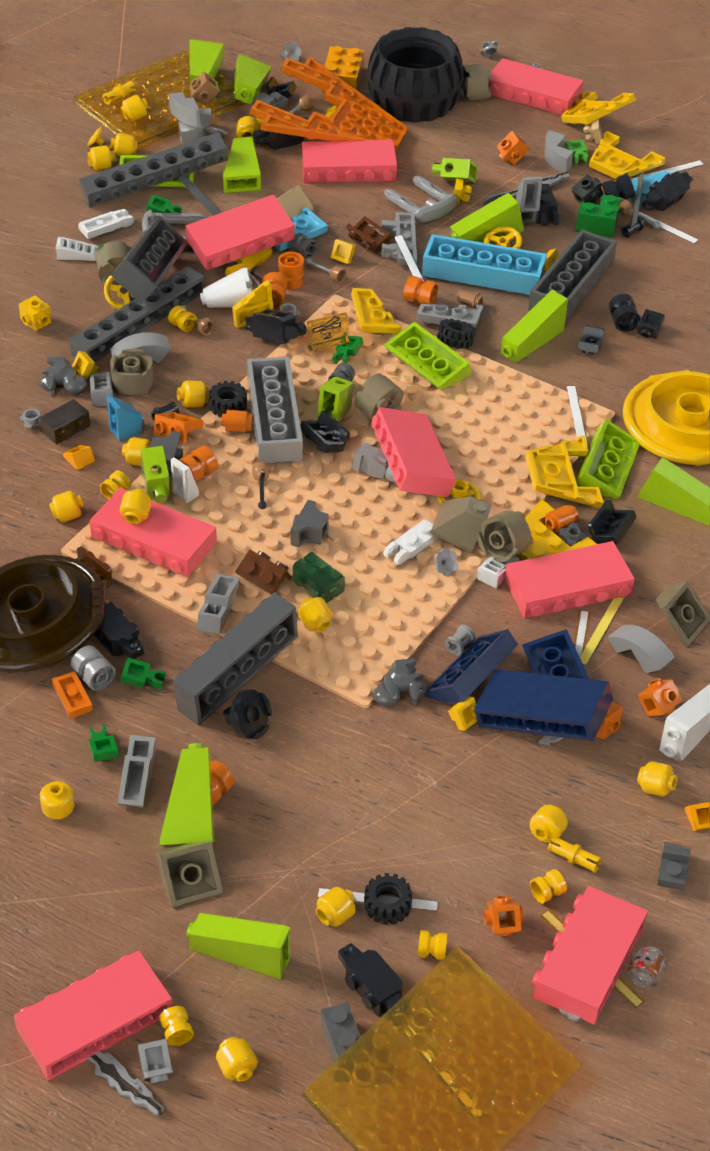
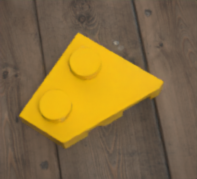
(253, 303)

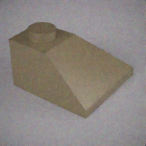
(460, 521)
(683, 611)
(189, 872)

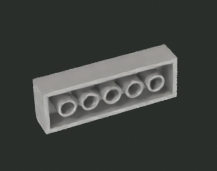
(274, 410)

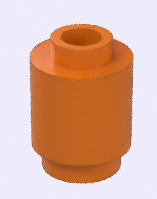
(237, 421)
(561, 518)

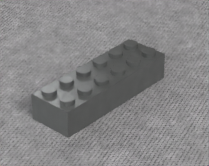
(149, 259)
(576, 270)
(235, 658)

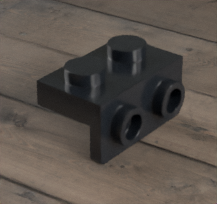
(326, 433)
(610, 523)

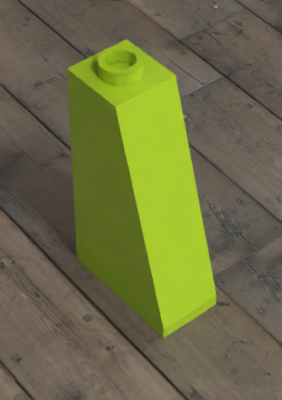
(205, 57)
(249, 78)
(242, 167)
(499, 213)
(536, 327)
(677, 492)
(191, 803)
(242, 942)

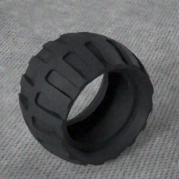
(415, 74)

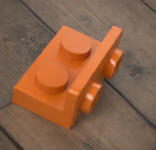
(173, 421)

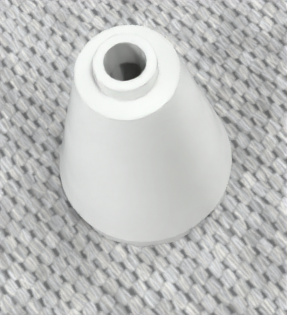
(228, 290)

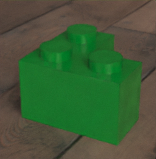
(599, 218)

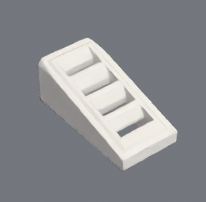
(75, 250)
(183, 481)
(491, 574)

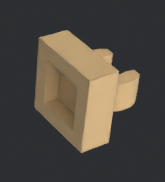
(595, 130)

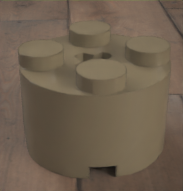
(475, 82)
(109, 258)
(132, 372)
(378, 393)
(505, 535)

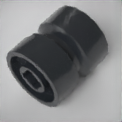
(620, 188)
(624, 312)

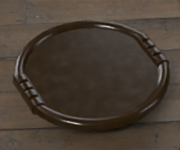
(47, 610)

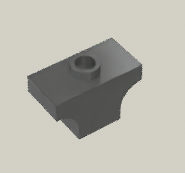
(171, 446)
(309, 525)

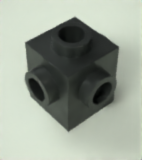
(587, 190)

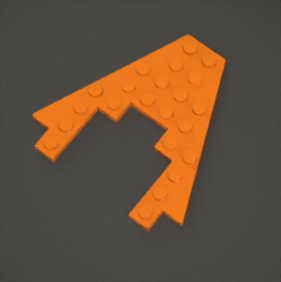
(353, 120)

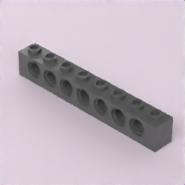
(153, 169)
(138, 316)

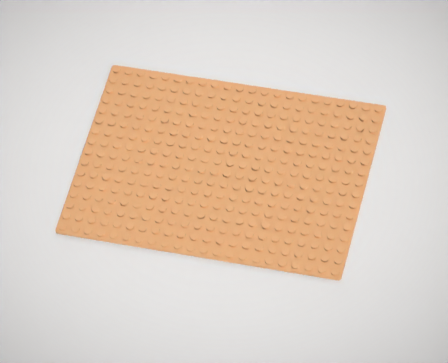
(385, 607)

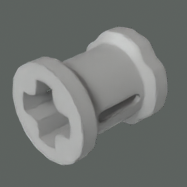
(459, 639)

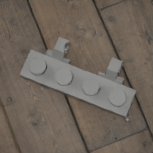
(402, 225)

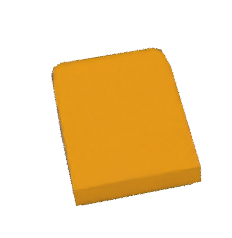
(79, 456)
(699, 815)

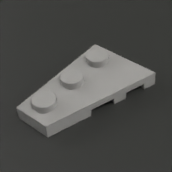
(436, 312)

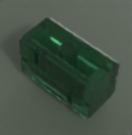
(318, 577)

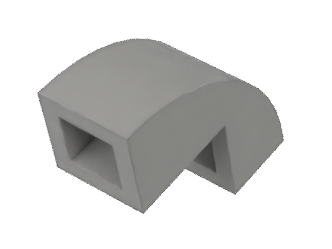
(189, 133)
(555, 153)
(152, 343)
(646, 646)

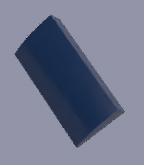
(555, 656)
(471, 667)

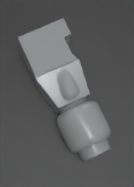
(373, 462)

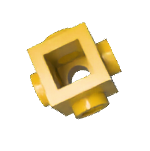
(35, 313)

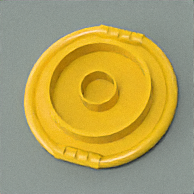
(672, 416)

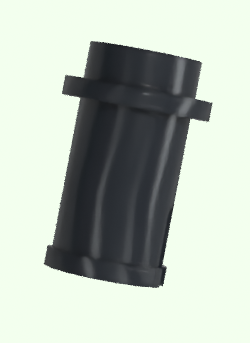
(637, 227)
(165, 409)

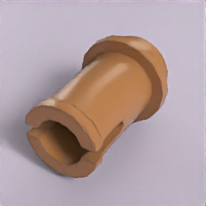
(470, 298)

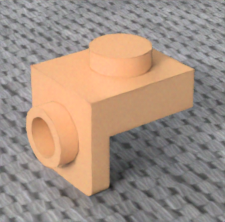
(406, 384)

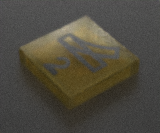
(327, 331)

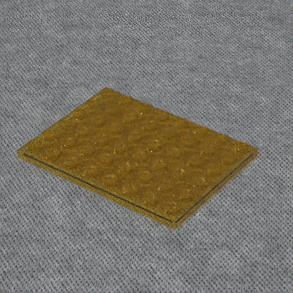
(154, 85)
(443, 1069)

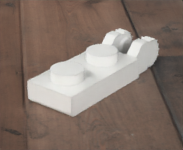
(106, 223)
(411, 542)

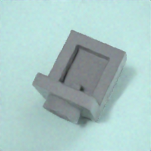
(155, 1061)

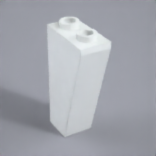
(686, 726)

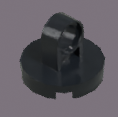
(249, 714)

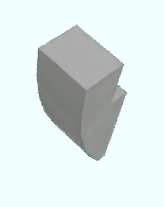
(184, 109)
(529, 198)
(217, 603)
(137, 771)

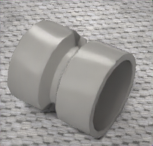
(93, 668)

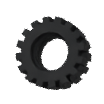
(456, 333)
(226, 390)
(387, 885)

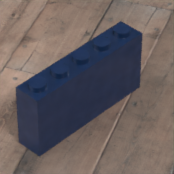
(544, 704)

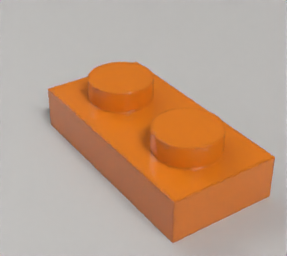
(72, 694)

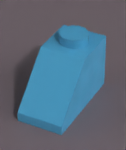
(123, 419)

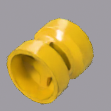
(180, 317)
(116, 480)
(548, 886)
(434, 945)
(177, 1029)

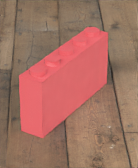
(534, 86)
(349, 161)
(240, 232)
(413, 452)
(163, 538)
(569, 579)
(589, 954)
(92, 1014)

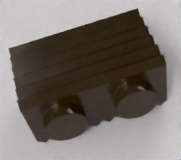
(64, 421)

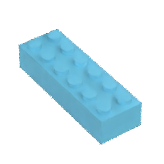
(483, 264)

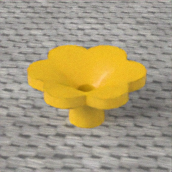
(96, 138)

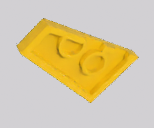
(371, 314)

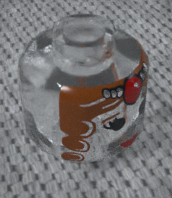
(647, 967)

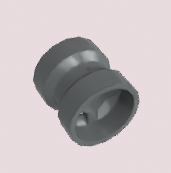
(303, 245)
(343, 371)

